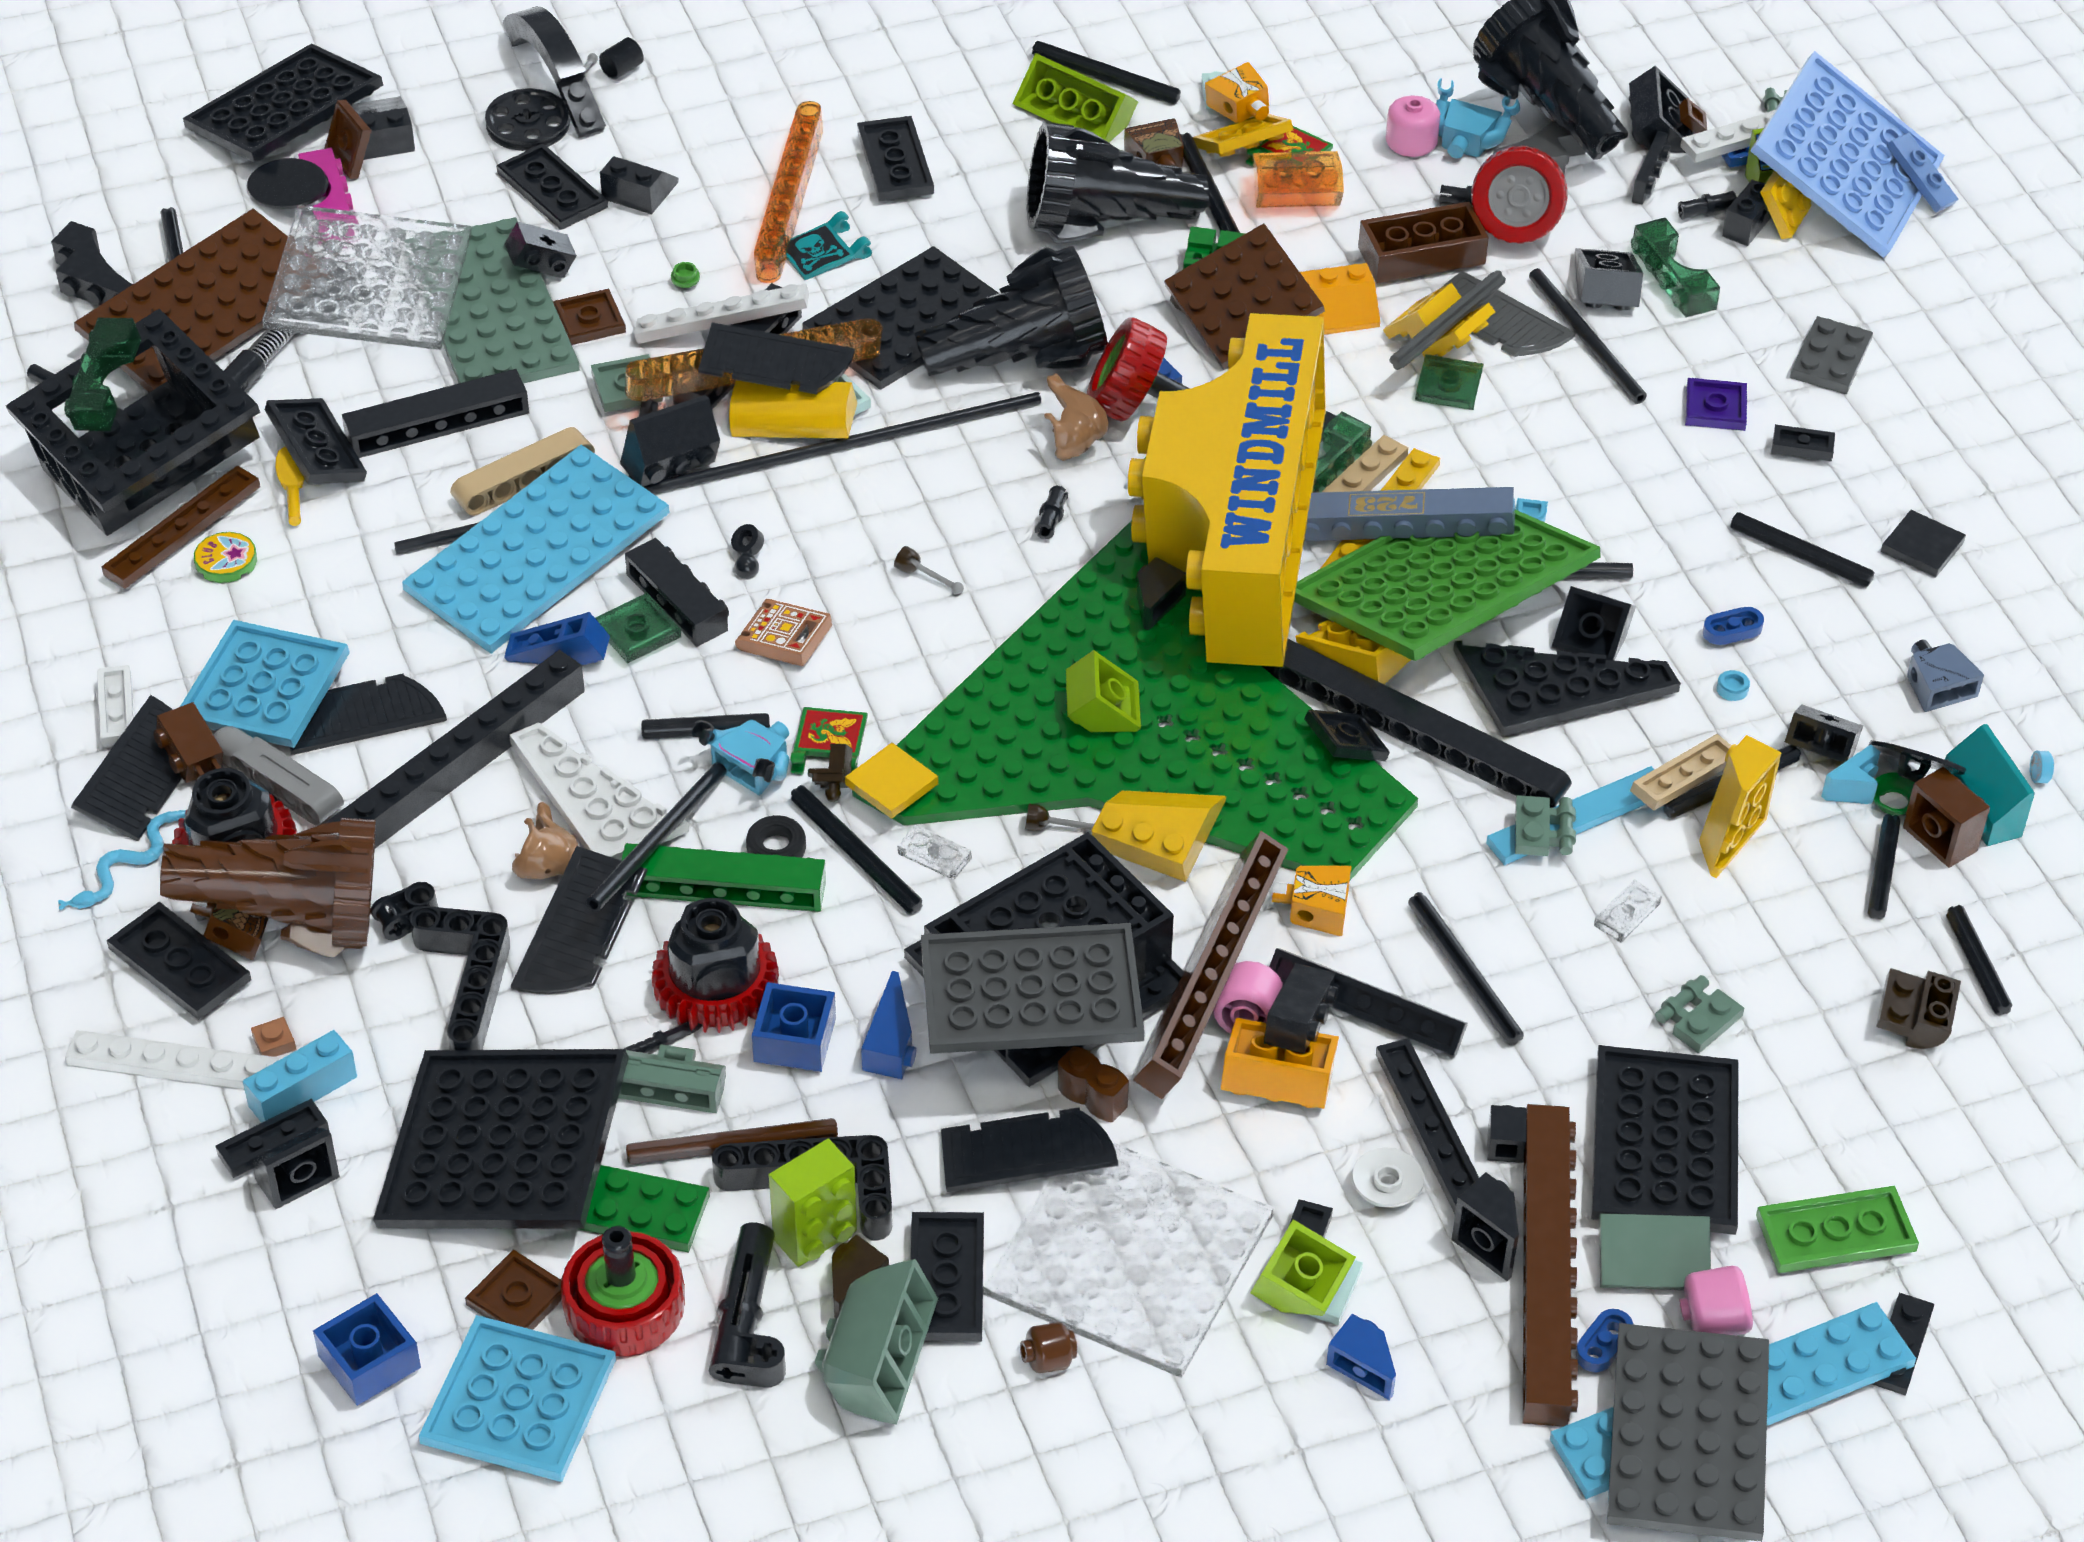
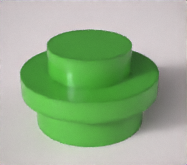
(685, 275)

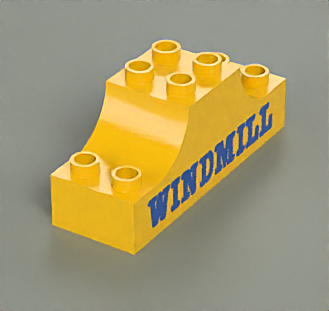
(1235, 483)

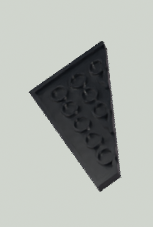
(1542, 689)

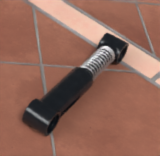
(251, 363)

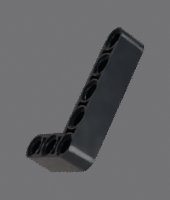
(487, 944)
(750, 1163)

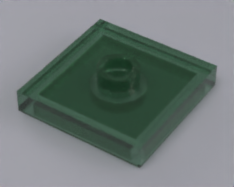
(1449, 382)
(638, 627)

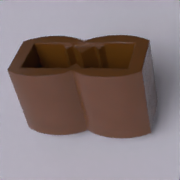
(1093, 1084)

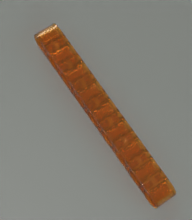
(788, 192)
(679, 371)

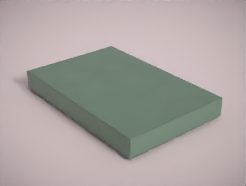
(1652, 1250)

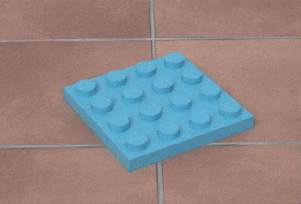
(266, 681)
(518, 1398)

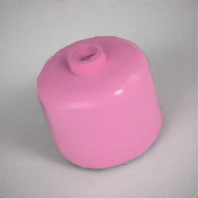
(1412, 126)
(1247, 994)
(1717, 1301)

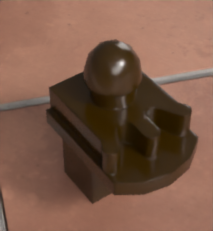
(834, 776)

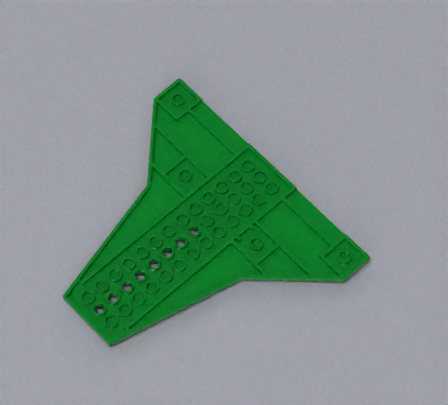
(1011, 744)

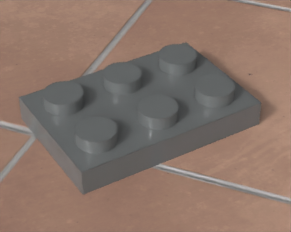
(1831, 355)

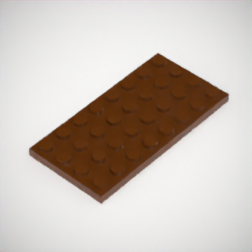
(208, 291)

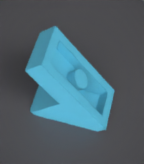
(1854, 778)

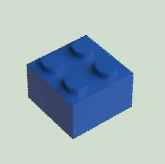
(794, 1027)
(367, 1349)

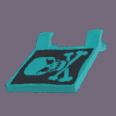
(823, 248)

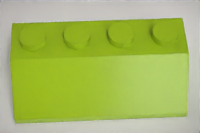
(1073, 99)

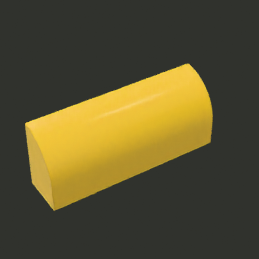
(786, 413)

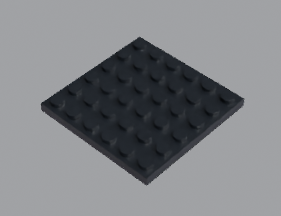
(502, 1139)

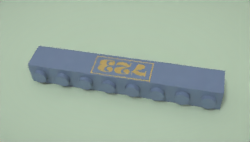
(1410, 512)

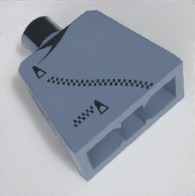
(1942, 675)

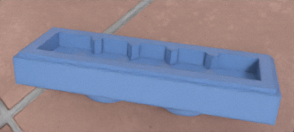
(1922, 172)

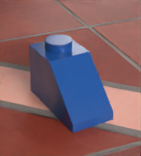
(1363, 1355)

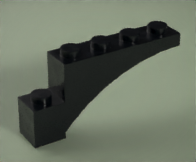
(82, 267)

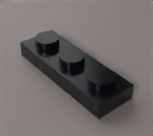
(1651, 167)
(240, 1149)
(1911, 1321)

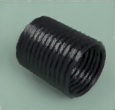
(621, 58)

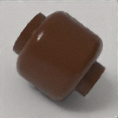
(1048, 1347)

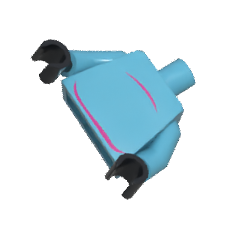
(749, 751)

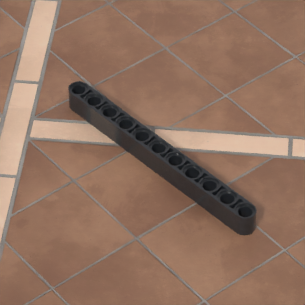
(1420, 725)

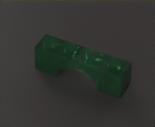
(1689, 288)
(110, 346)
(1344, 443)

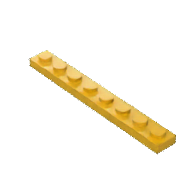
(1410, 475)

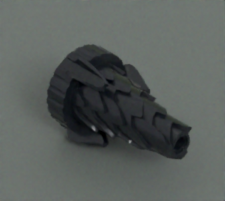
(1535, 51)
(1088, 180)
(1040, 314)

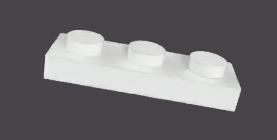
(115, 702)

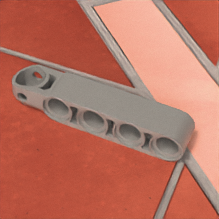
(280, 775)

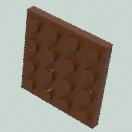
(1239, 280)

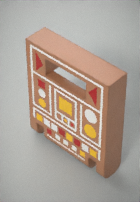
(777, 626)

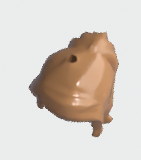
(1080, 421)
(545, 848)

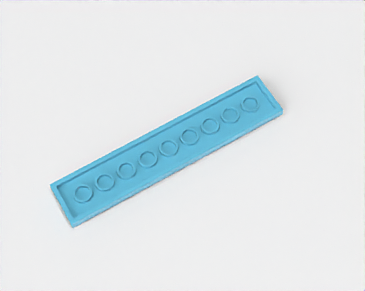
(1801, 1375)

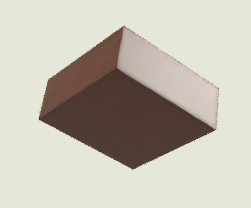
(1692, 116)

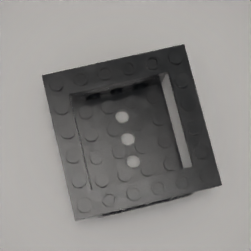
(197, 403)
(1071, 888)

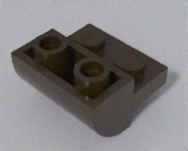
(1919, 1007)

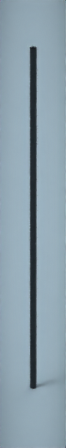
(778, 458)

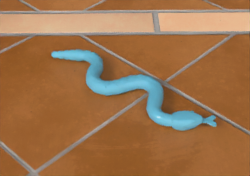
(88, 898)

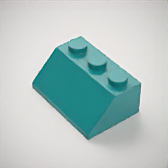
(1997, 781)

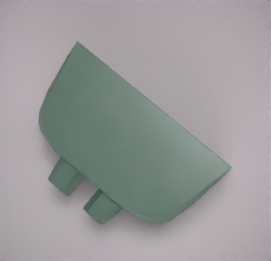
(878, 1340)

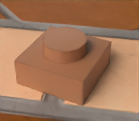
(273, 1038)

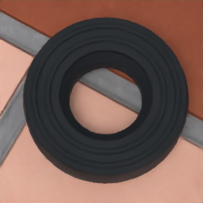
(776, 826)

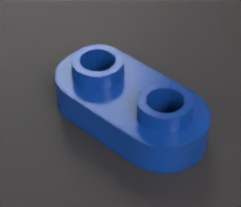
(1733, 625)
(1600, 1341)

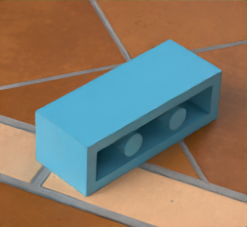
(300, 1076)

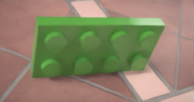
(1836, 1229)

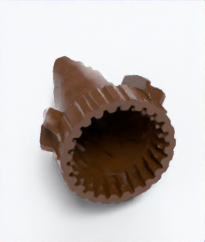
(305, 879)

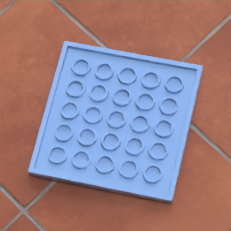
(1834, 150)

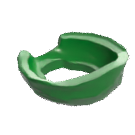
(1889, 783)

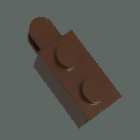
(188, 742)

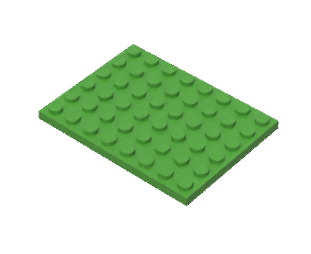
(1436, 588)

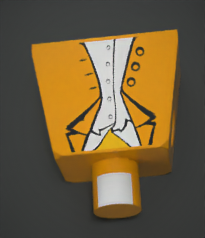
(1239, 94)
(1317, 897)

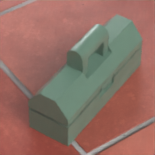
(673, 1079)

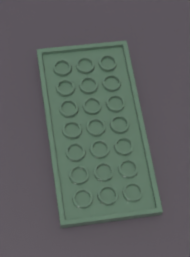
(504, 315)

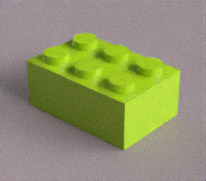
(813, 1202)

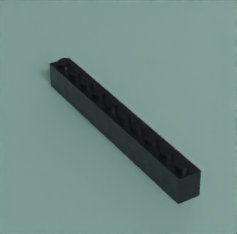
(467, 747)

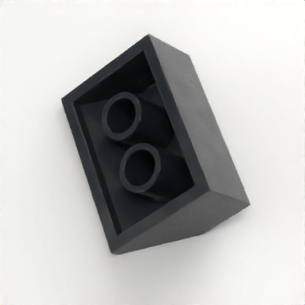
(1656, 108)
(670, 441)

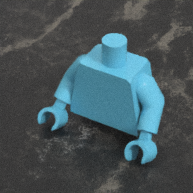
(1471, 127)

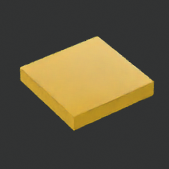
(891, 780)

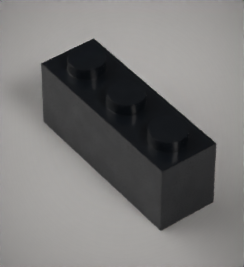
(1300, 1008)

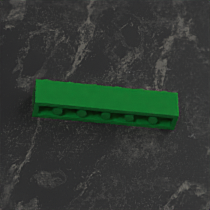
(733, 876)

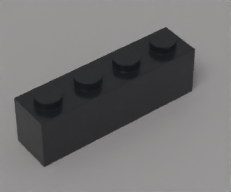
(677, 591)

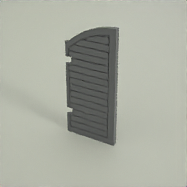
(1514, 323)

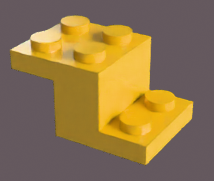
(1428, 309)

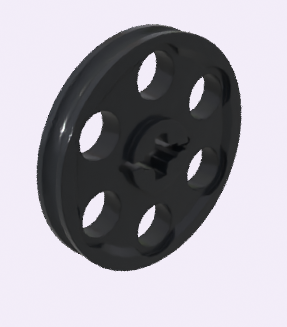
(527, 119)

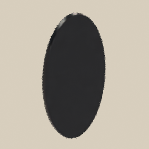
(287, 183)
(1908, 755)

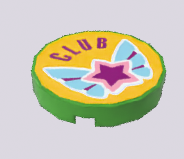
(225, 557)

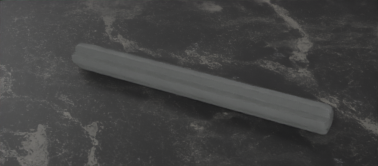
(1447, 320)

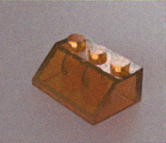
(1298, 179)

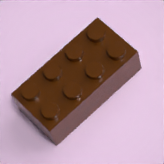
(1423, 242)

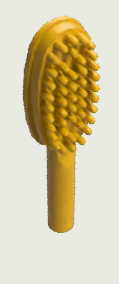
(291, 480)

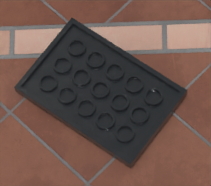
(282, 102)
(905, 301)
(1666, 1136)

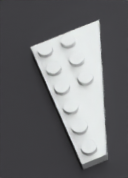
(592, 800)

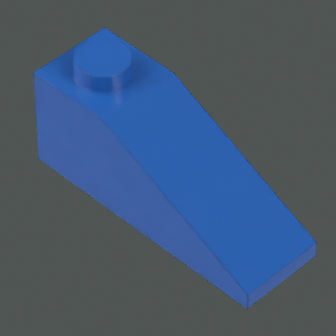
(576, 636)
(889, 1039)

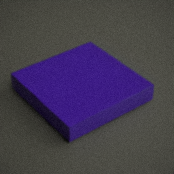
(1716, 404)

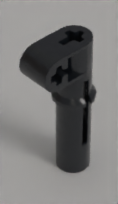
(737, 1343)

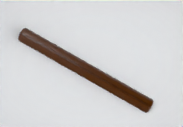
(706, 1143)

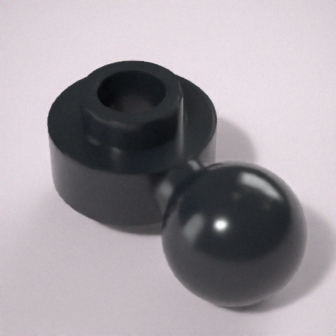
(747, 541)

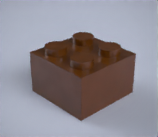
(1946, 817)

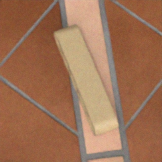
(509, 475)

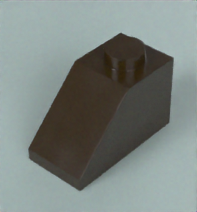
(851, 1262)

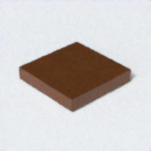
(348, 138)
(590, 316)
(516, 1292)

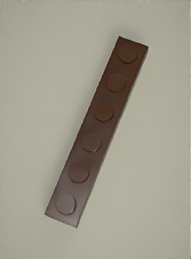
(180, 527)

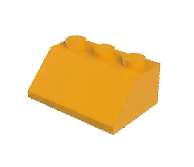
(1347, 297)
(1278, 1072)

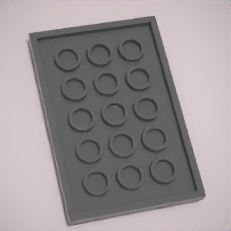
(1031, 988)
(1689, 1432)

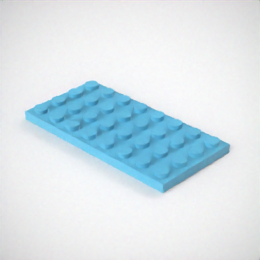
(535, 548)

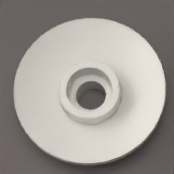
(1392, 1167)

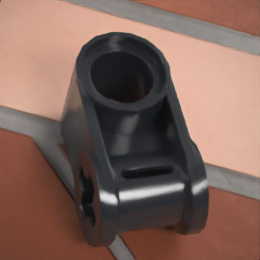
(401, 906)

